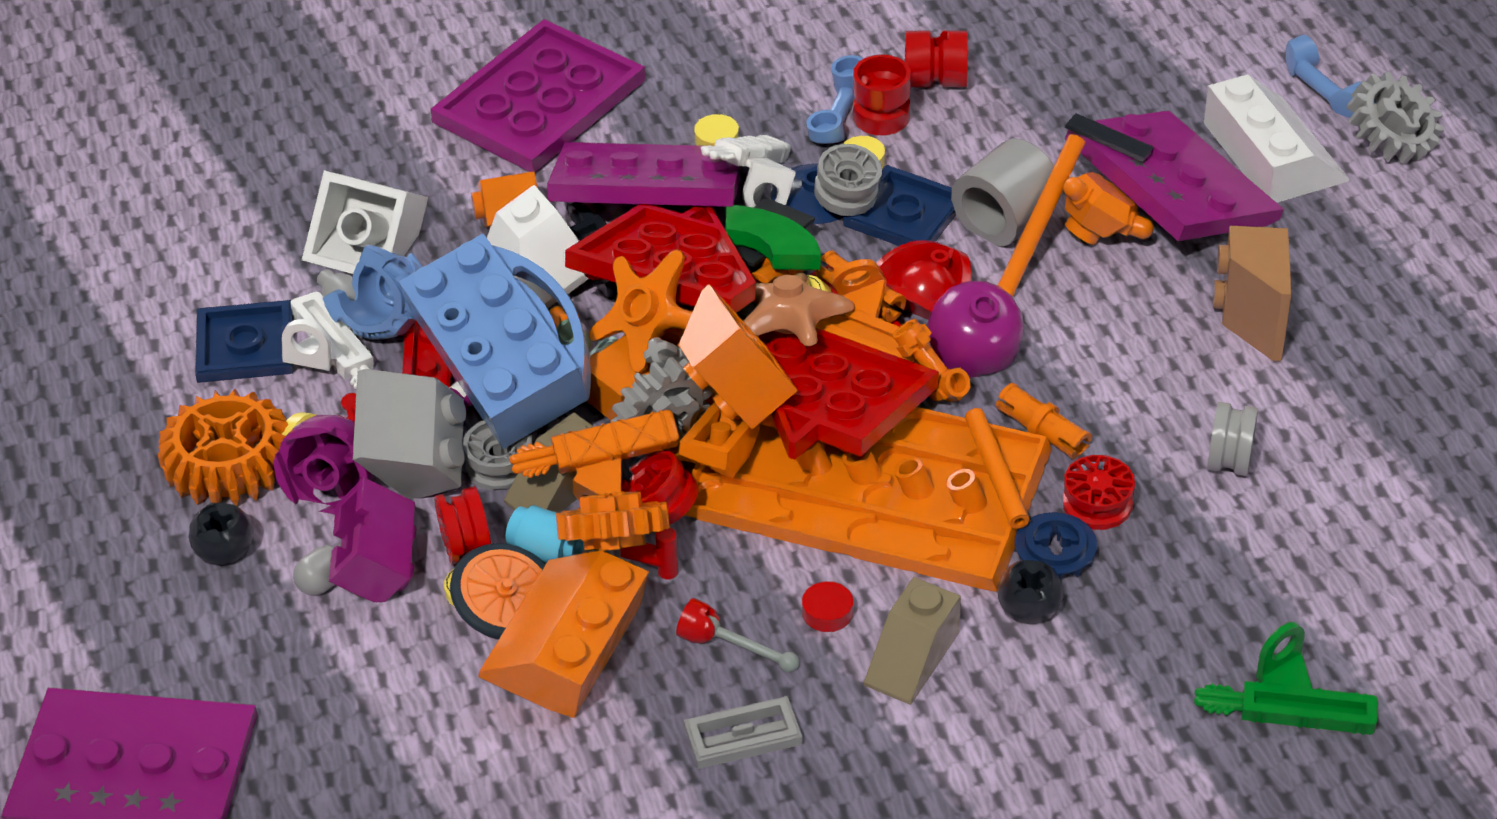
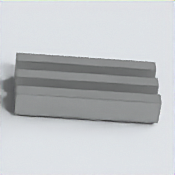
(744, 739)

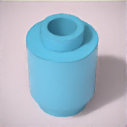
(537, 532)

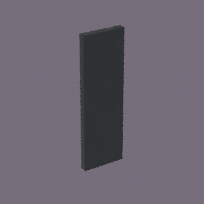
(1109, 137)

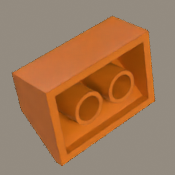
(566, 630)

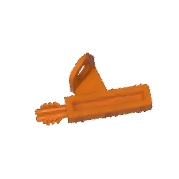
(863, 322)
(598, 451)

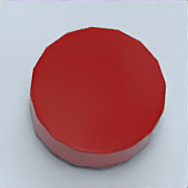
(827, 606)

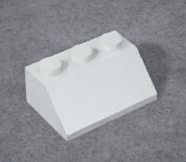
(1268, 139)

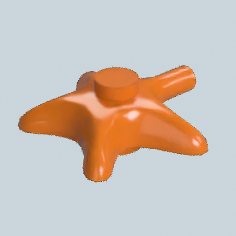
(644, 306)

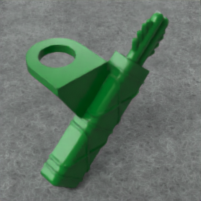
(1287, 693)

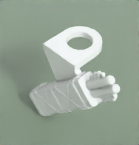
(762, 157)
(327, 341)

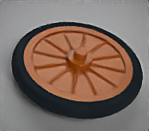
(492, 585)

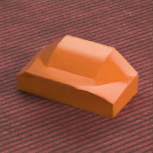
(718, 442)

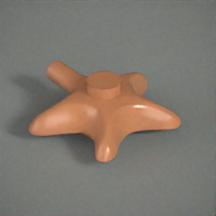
(794, 307)

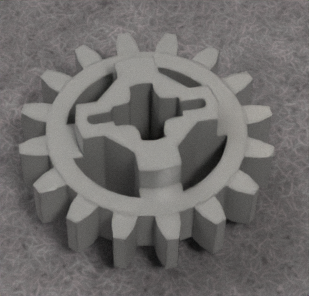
(1395, 117)
(665, 390)

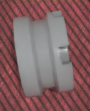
(847, 179)
(1232, 438)
(487, 461)

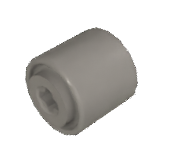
(1001, 191)

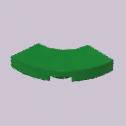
(775, 236)

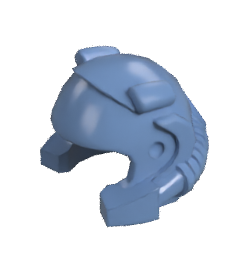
(379, 302)

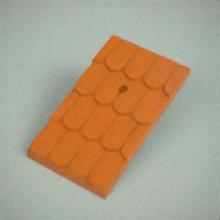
(869, 494)

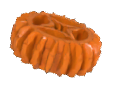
(225, 451)

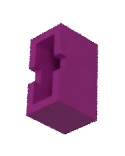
(375, 542)

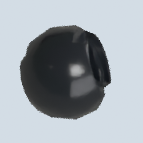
(221, 533)
(1030, 591)

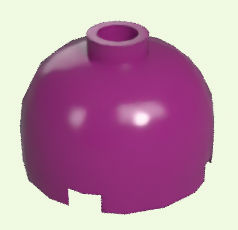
(976, 328)
(319, 457)

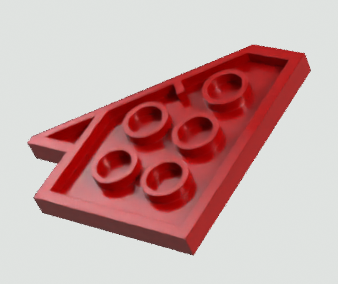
(650, 234)
(844, 392)

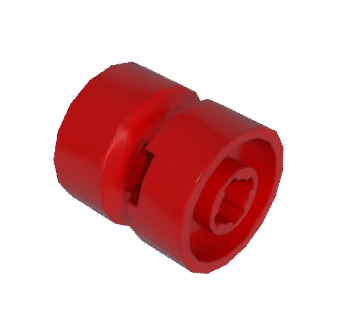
(937, 58)
(881, 94)

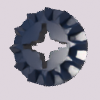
(1075, 538)

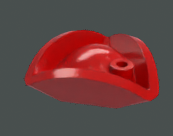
(924, 273)

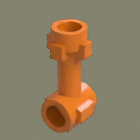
(913, 340)

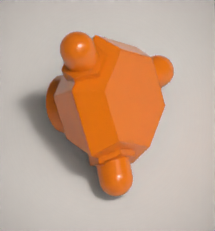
(1101, 210)

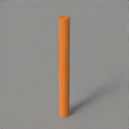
(1041, 214)

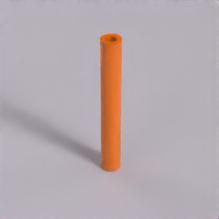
(997, 468)

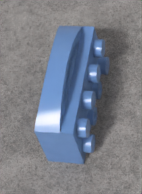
(501, 336)

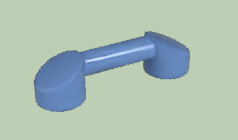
(1302, 59)
(827, 125)

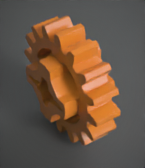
(612, 520)

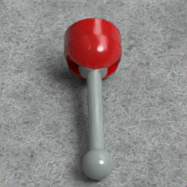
(702, 623)

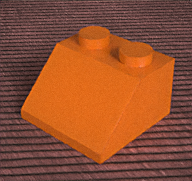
(732, 361)

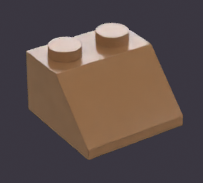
(1255, 286)

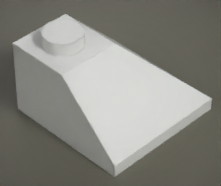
(538, 233)

